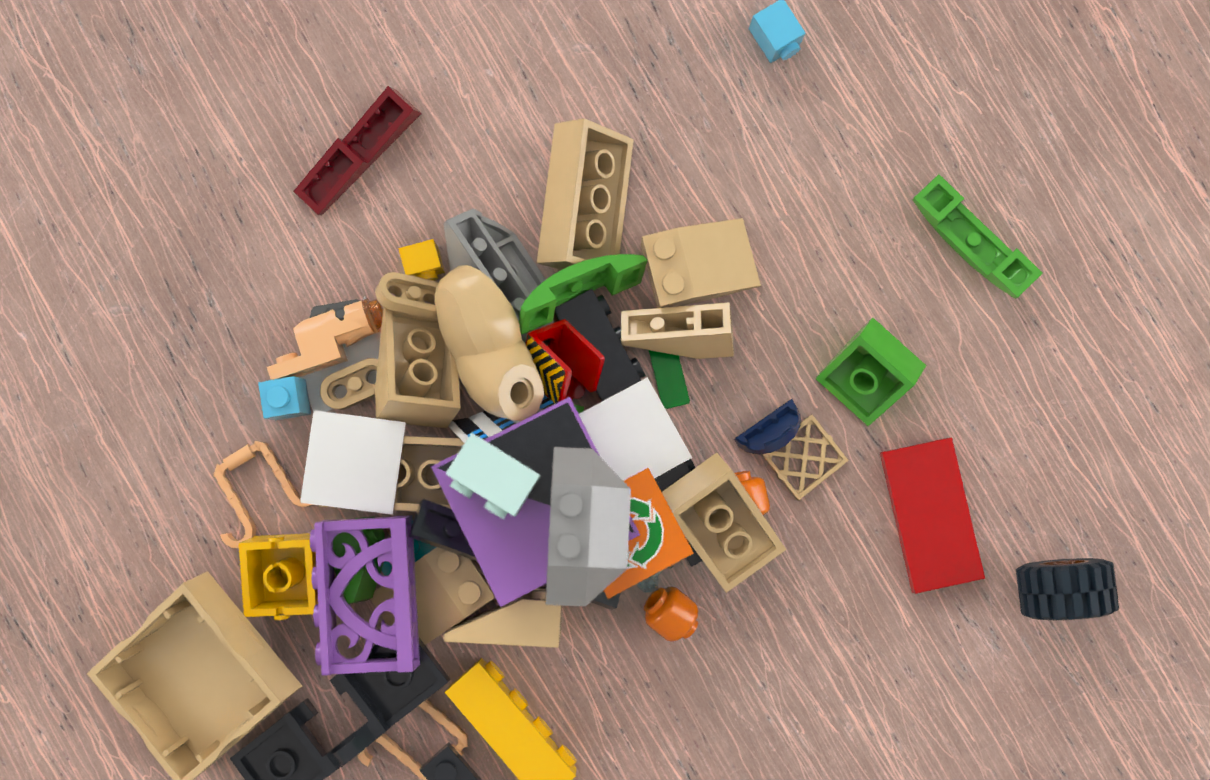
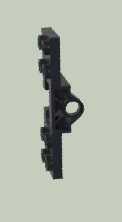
(292, 751)

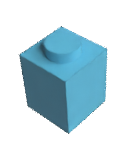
(777, 31)
(284, 398)

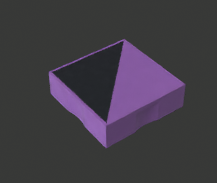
(516, 548)

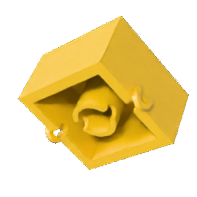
(277, 575)

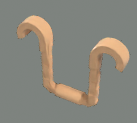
(234, 461)
(407, 759)

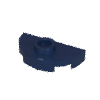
(772, 431)

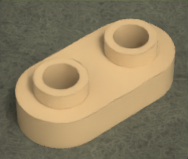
(410, 294)
(356, 383)

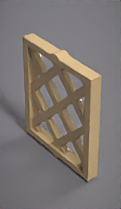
(826, 440)

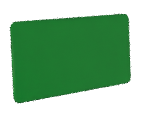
(669, 379)

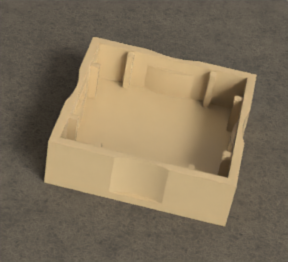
(194, 678)

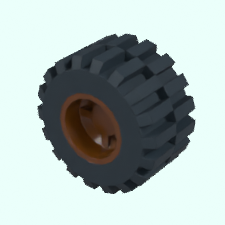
(1067, 589)

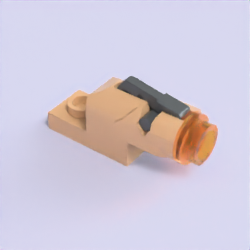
(324, 334)

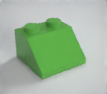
(871, 372)

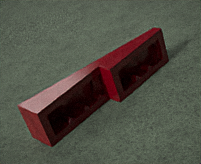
(357, 151)

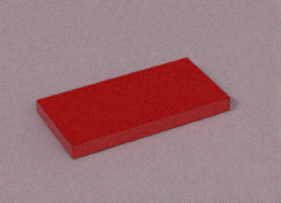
(932, 515)

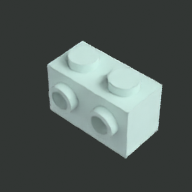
(493, 476)

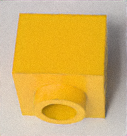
(422, 260)

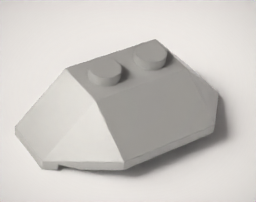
(496, 253)
(585, 527)

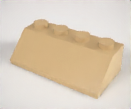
(584, 194)

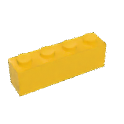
(508, 726)

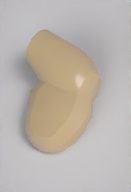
(487, 344)

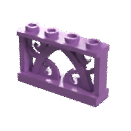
(399, 636)

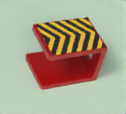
(564, 356)

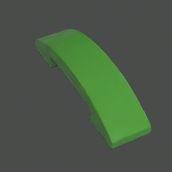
(973, 240)
(612, 271)

